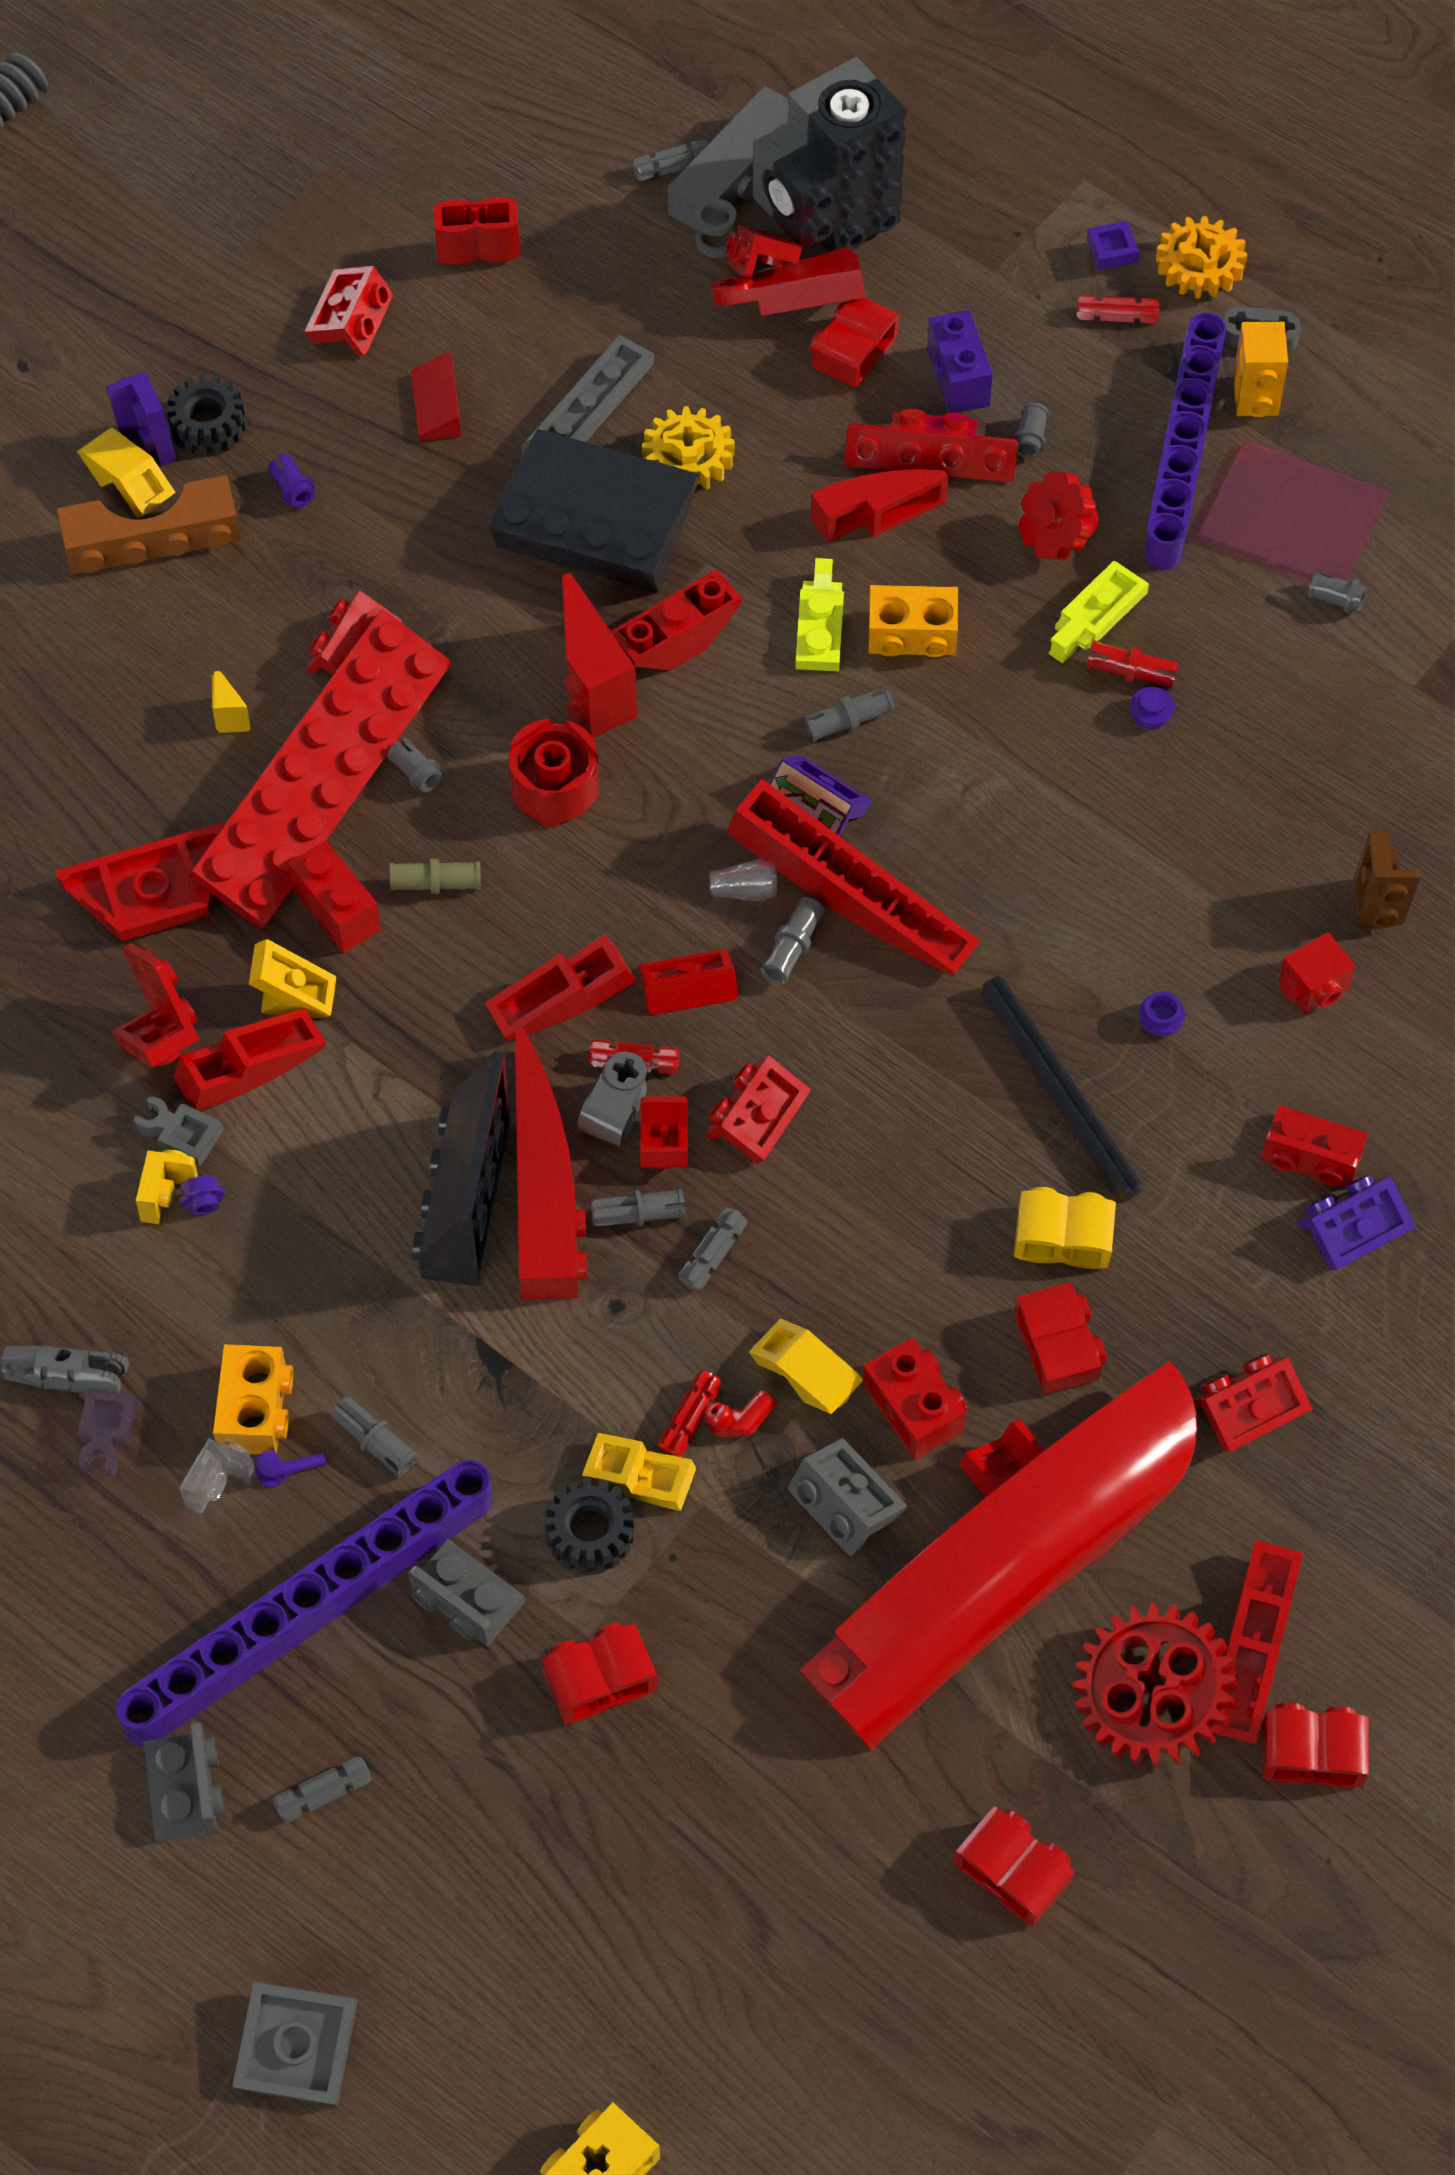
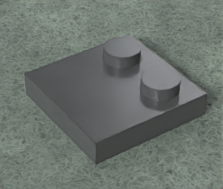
(295, 2044)

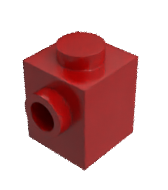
(1316, 974)

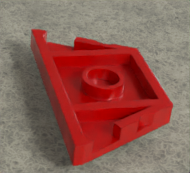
(144, 885)

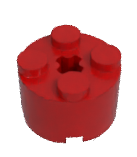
(553, 771)

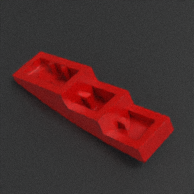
(1258, 1636)

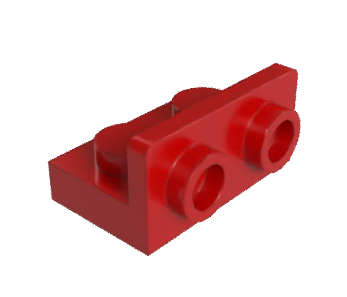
(753, 243)
(350, 308)
(758, 1108)
(1313, 1147)
(1253, 1401)

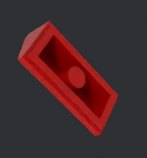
(436, 399)
(688, 982)

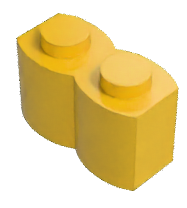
(1064, 1228)

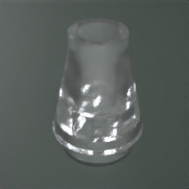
(745, 881)

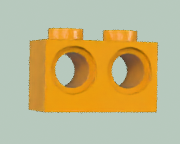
(1260, 369)
(913, 612)
(242, 1400)

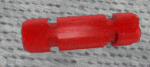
(1117, 309)
(664, 1060)
(689, 1414)

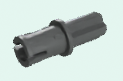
(637, 1208)
(375, 1437)

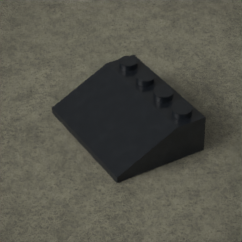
(594, 510)
(465, 1177)

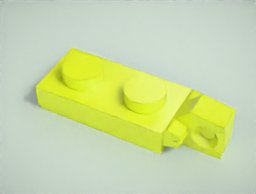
(1096, 610)
(820, 621)

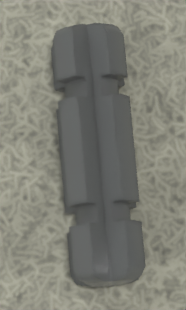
(667, 160)
(712, 1249)
(322, 1789)

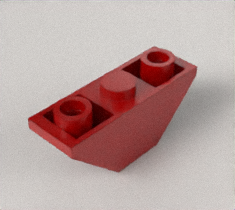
(679, 624)

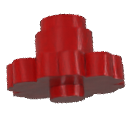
(1057, 516)

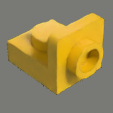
(158, 1181)

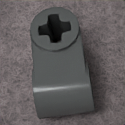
(612, 1103)

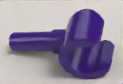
(274, 1472)

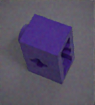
(959, 362)

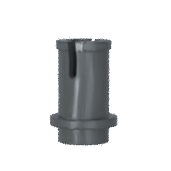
(1031, 430)
(1338, 591)
(423, 773)

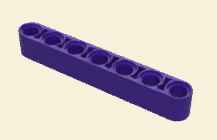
(1184, 441)

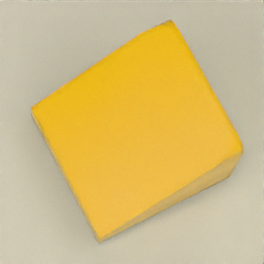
(228, 707)

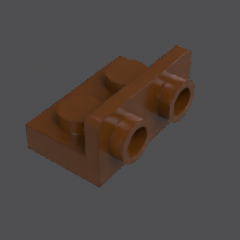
(1380, 889)

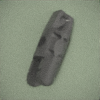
(64, 1368)

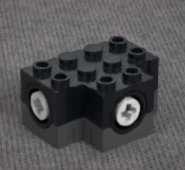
(835, 162)

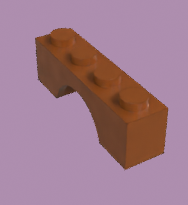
(197, 521)

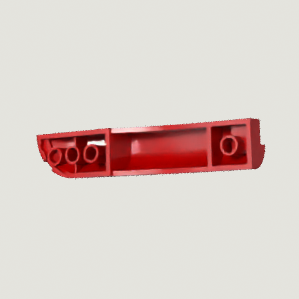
(1007, 1556)

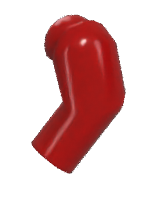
(740, 1422)

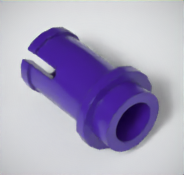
(296, 488)

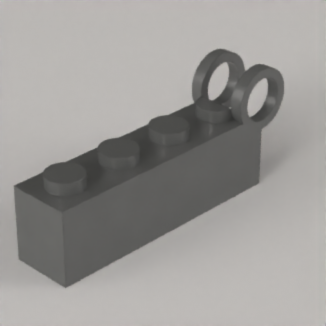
(722, 173)

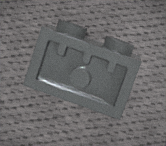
(845, 1495)
(466, 1593)
(181, 1785)

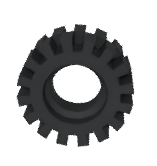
(209, 434)
(589, 1553)

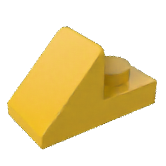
(290, 982)

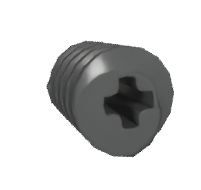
(19, 82)

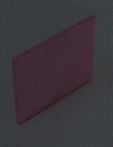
(1292, 514)

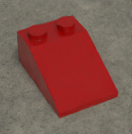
(598, 669)

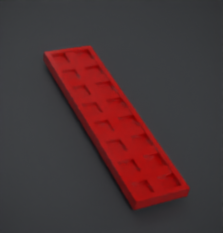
(320, 768)

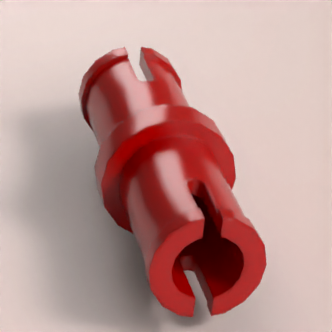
(1132, 664)

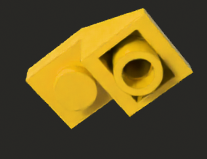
(131, 469)
(807, 1364)

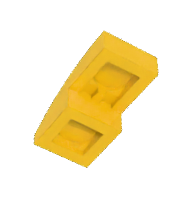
(638, 1472)

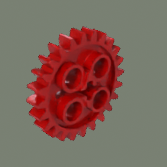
(1199, 1692)

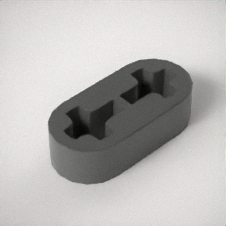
(1239, 314)

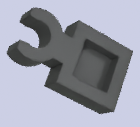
(183, 1131)

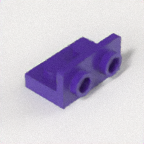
(141, 415)
(1357, 1221)

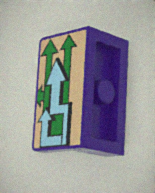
(819, 793)

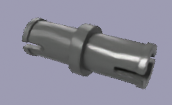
(849, 713)
(792, 940)

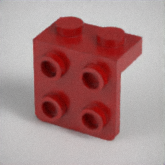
(165, 1028)

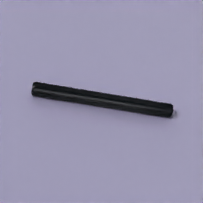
(1062, 1089)

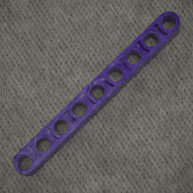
(299, 1623)

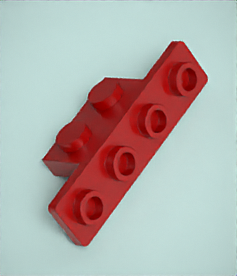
(931, 444)

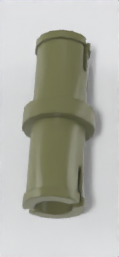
(435, 876)

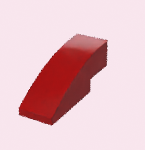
(876, 501)
(562, 989)
(247, 1058)

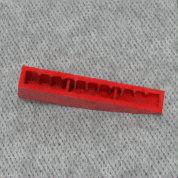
(847, 879)
(545, 1187)

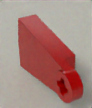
(810, 283)

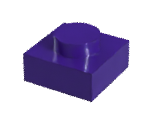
(1112, 245)

